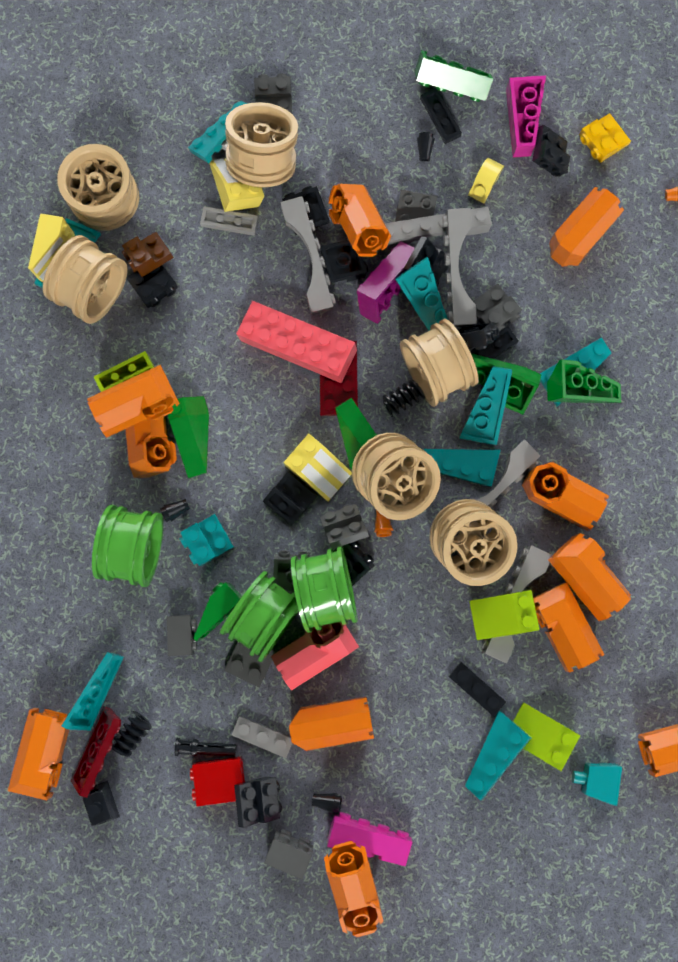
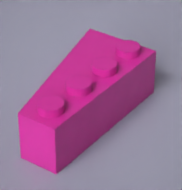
(524, 109)
(378, 840)

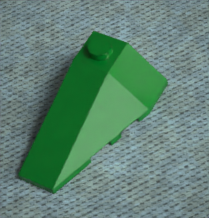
(354, 428)
(190, 429)

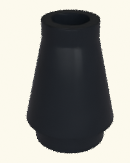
(425, 145)
(174, 510)
(329, 802)

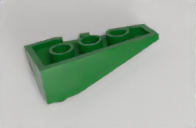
(522, 383)
(576, 384)

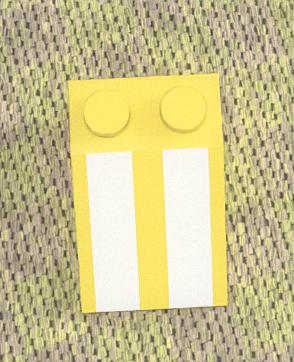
(233, 193)
(49, 237)
(317, 467)

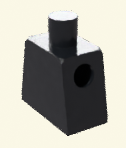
(101, 804)

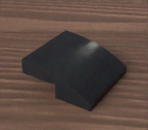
(290, 498)

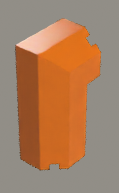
(359, 218)
(585, 227)
(133, 401)
(149, 448)
(565, 495)
(585, 571)
(567, 628)
(331, 724)
(660, 750)
(39, 754)
(353, 889)

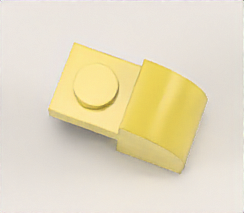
(485, 180)

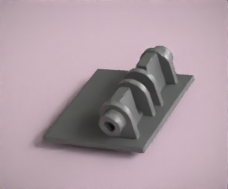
(415, 205)

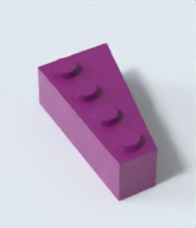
(381, 285)

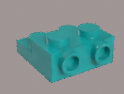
(206, 540)

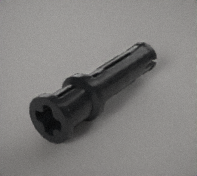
(194, 747)

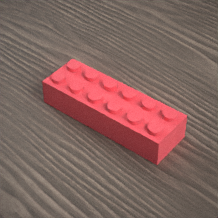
(297, 341)

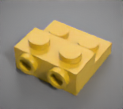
(604, 137)

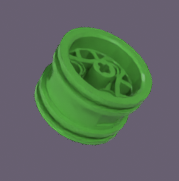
(127, 545)
(323, 589)
(261, 616)

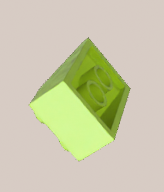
(504, 615)
(549, 739)

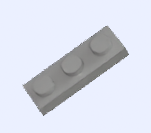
(229, 221)
(262, 736)

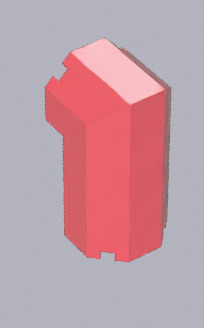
(313, 653)

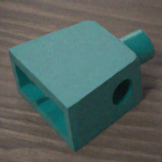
(600, 781)

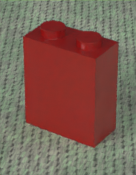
(216, 780)

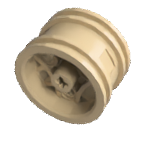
(261, 144)
(89, 177)
(84, 279)
(439, 361)
(390, 483)
(492, 551)

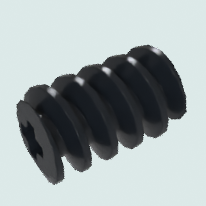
(401, 397)
(131, 735)

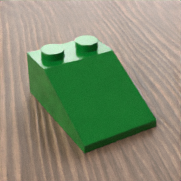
(217, 609)

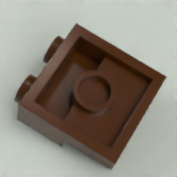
(146, 253)

